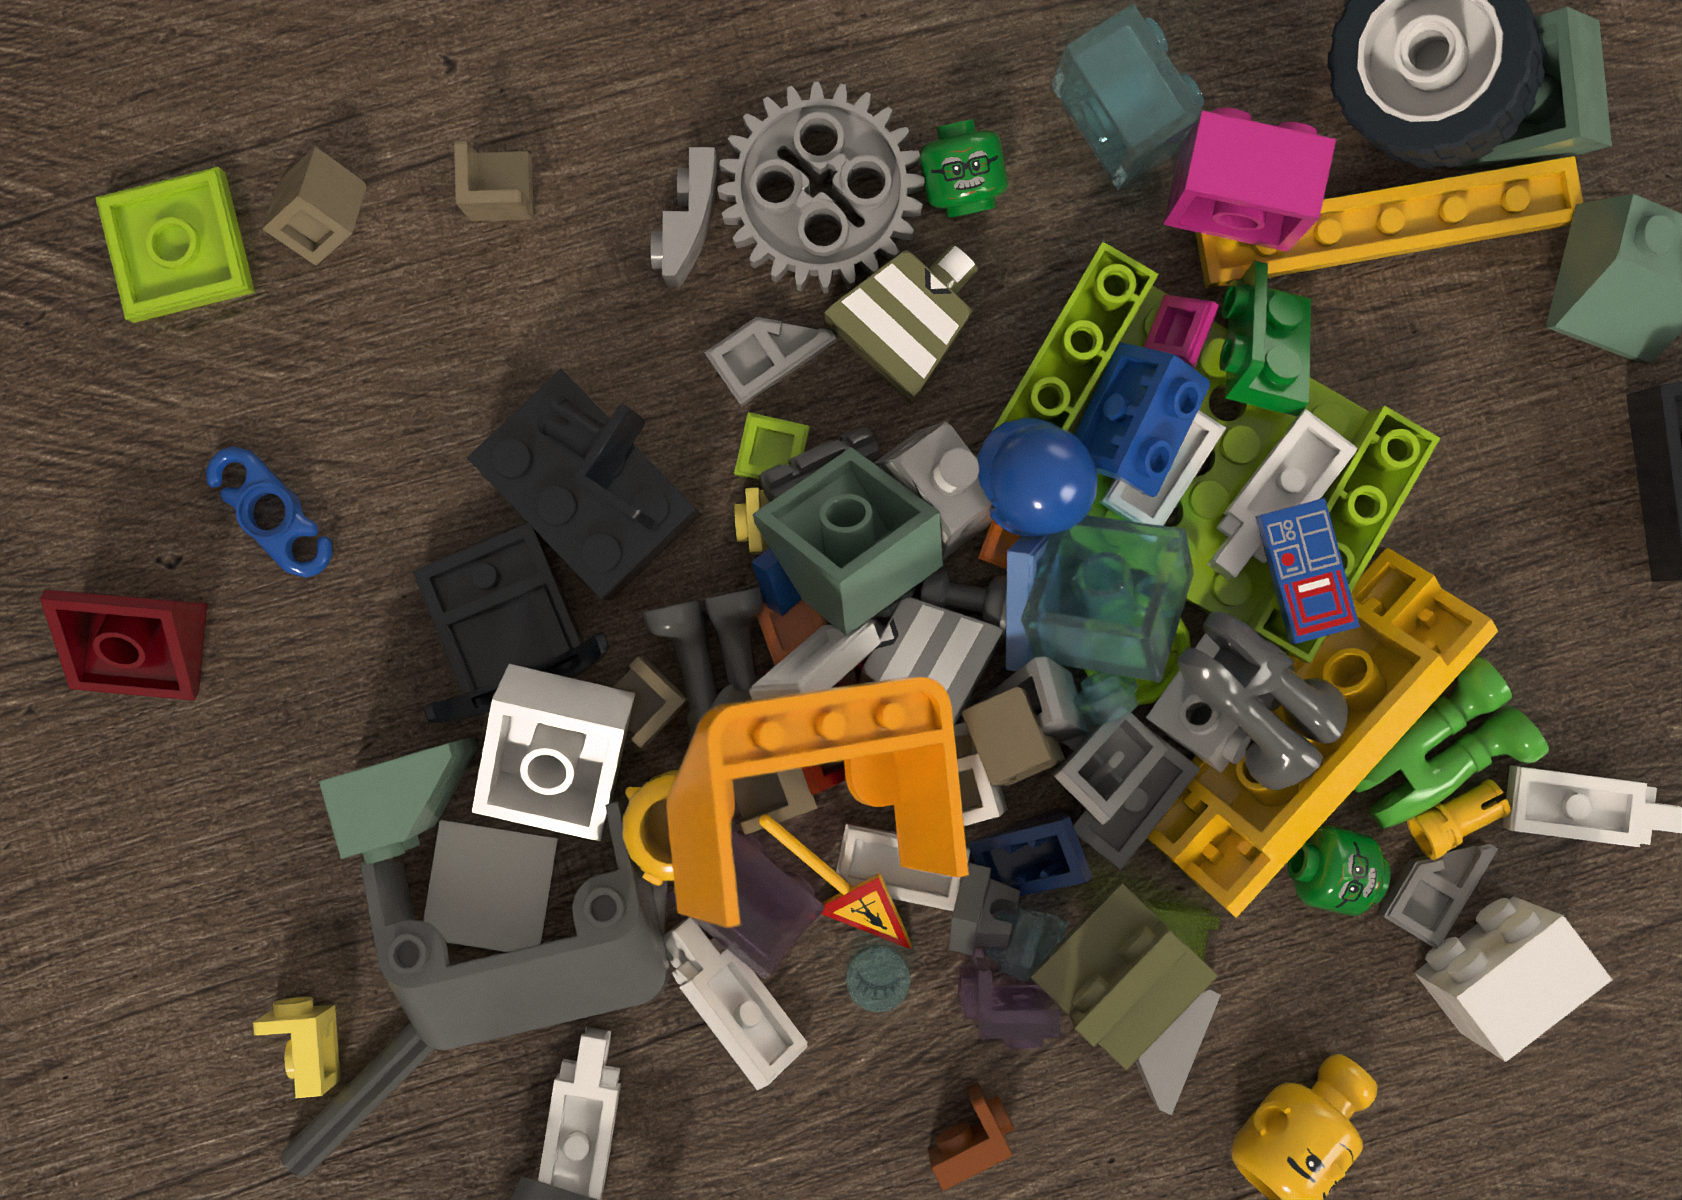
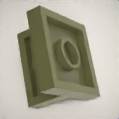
(1122, 975)

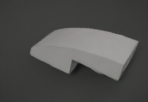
(684, 232)

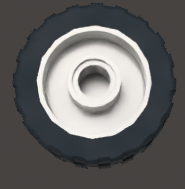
(1436, 75)

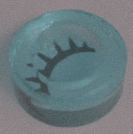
(878, 978)

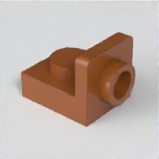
(970, 1150)

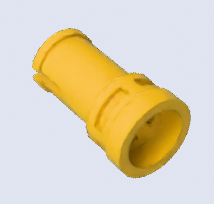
(1448, 823)

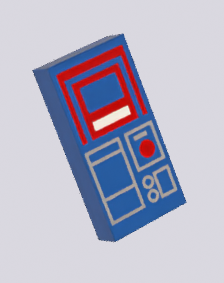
(1307, 571)

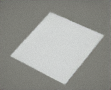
(489, 886)

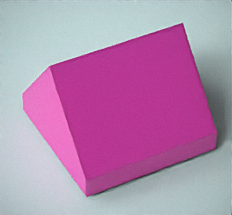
(1182, 327)

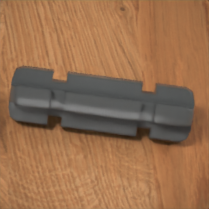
(783, 477)

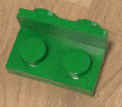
(1266, 344)

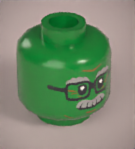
(964, 169)
(1340, 871)

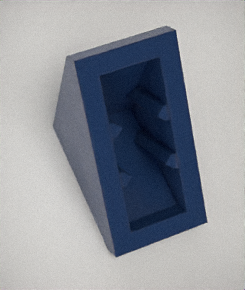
(1034, 854)

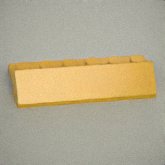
(1390, 669)

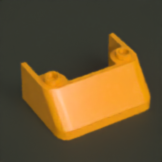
(894, 753)

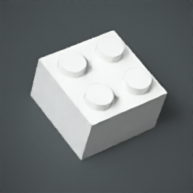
(552, 752)
(1511, 975)

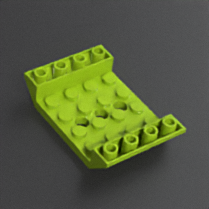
(1119, 305)

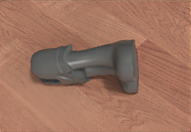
(686, 630)
(1254, 667)

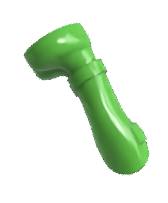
(1430, 781)

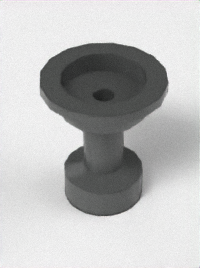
(989, 601)

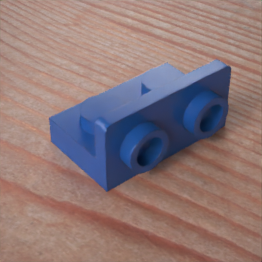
(1141, 415)

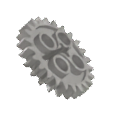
(861, 148)

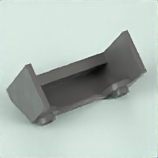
(605, 968)

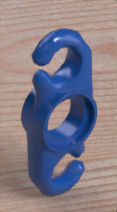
(258, 483)

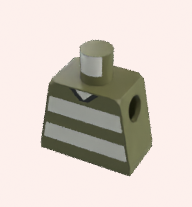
(906, 317)

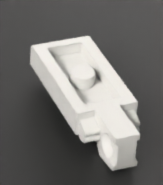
(1291, 474)
(1586, 807)
(733, 1004)
(582, 1119)

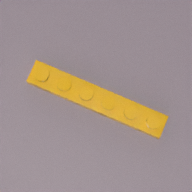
(1411, 220)

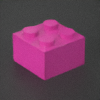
(1249, 179)

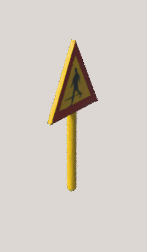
(861, 906)

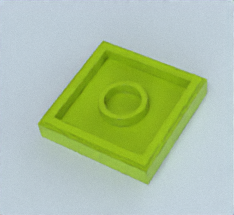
(175, 244)

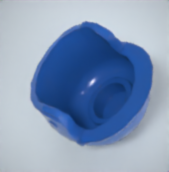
(1036, 477)

